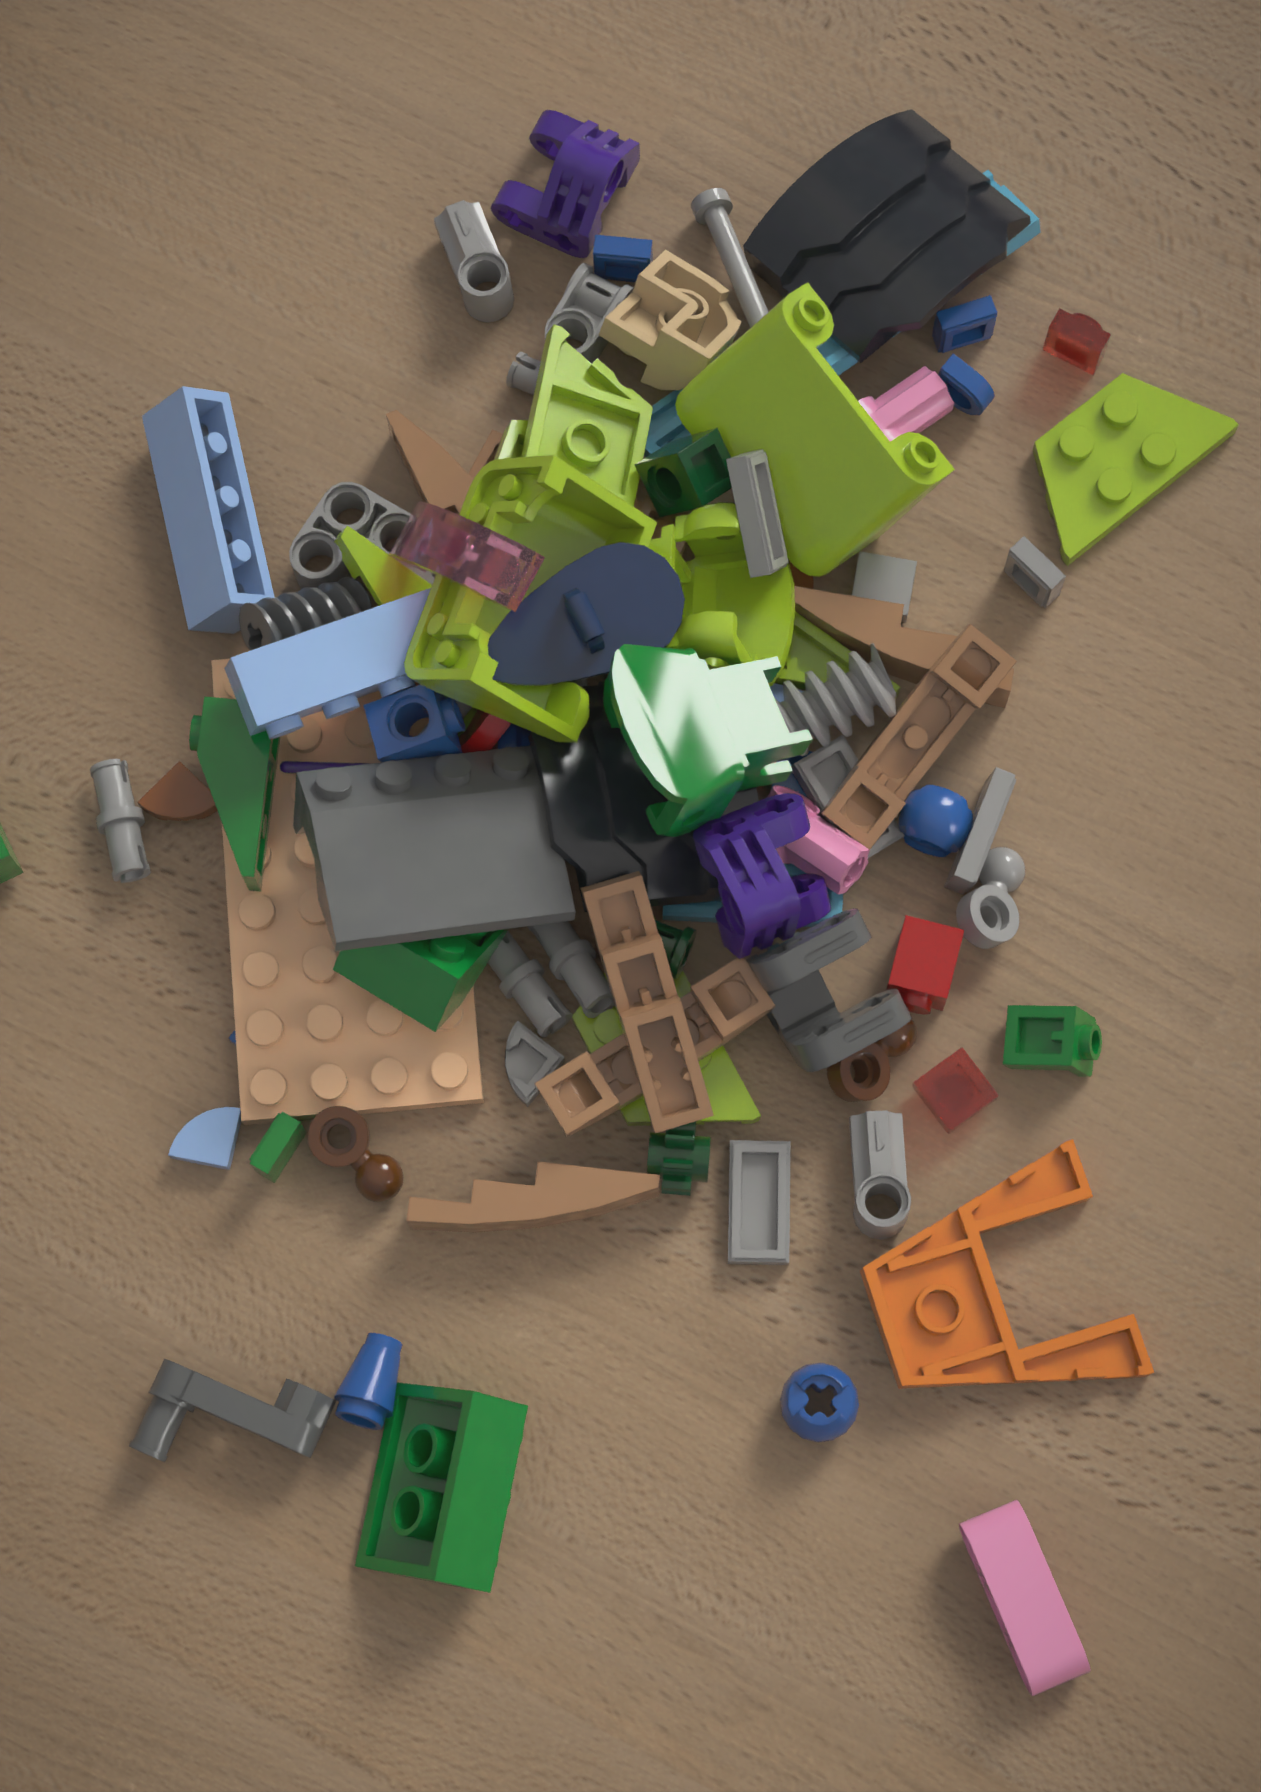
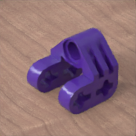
(580, 185)
(752, 880)

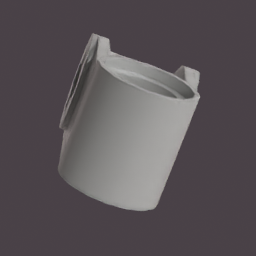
(584, 308)

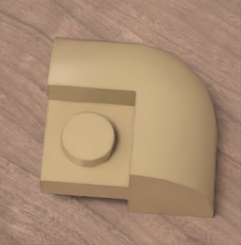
(672, 322)

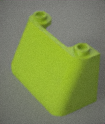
(827, 458)
(561, 518)

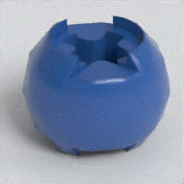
(935, 820)
(819, 1427)

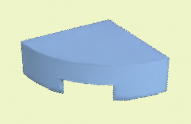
(209, 1138)

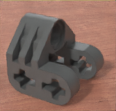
(803, 1005)

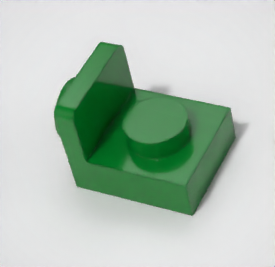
(1051, 1039)

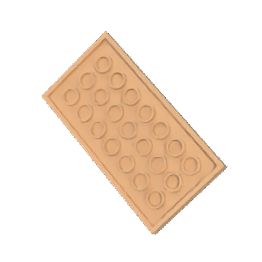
(299, 1025)

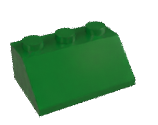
(442, 1486)

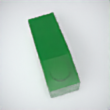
(240, 778)

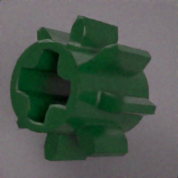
(679, 1158)

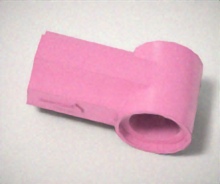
(910, 404)
(824, 850)

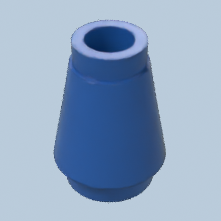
(371, 1383)

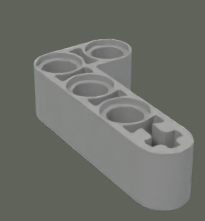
(317, 536)

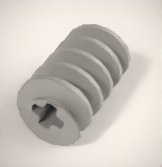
(838, 698)

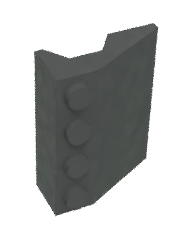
(431, 847)

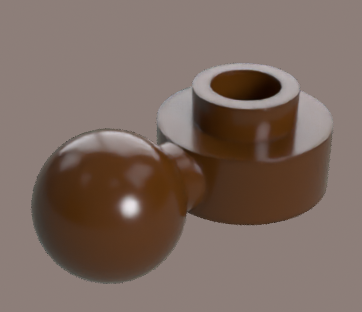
(870, 1066)
(376, 1175)

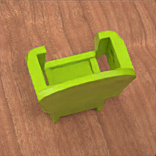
(724, 610)

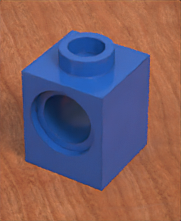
(395, 714)

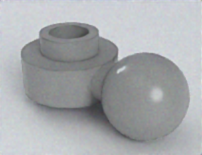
(989, 912)

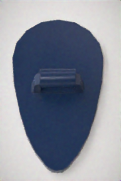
(586, 614)

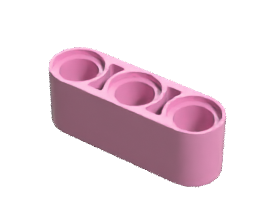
(1024, 1597)

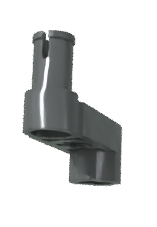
(292, 1422)

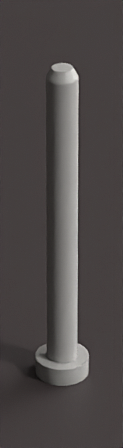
(712, 209)

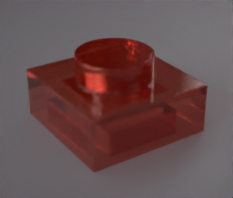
(1077, 340)
(955, 1090)

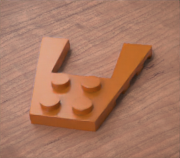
(945, 1310)

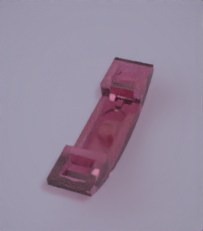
(467, 554)

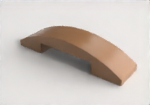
(917, 735)
(606, 1079)

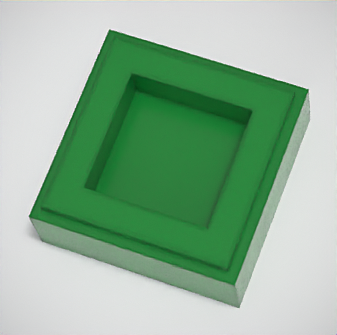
(277, 1146)

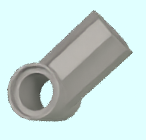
(475, 260)
(879, 1169)

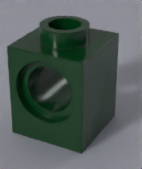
(686, 472)

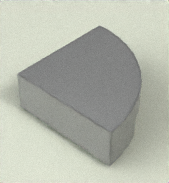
(528, 1061)

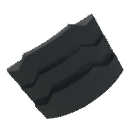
(884, 231)
(599, 815)

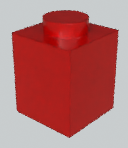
(925, 964)

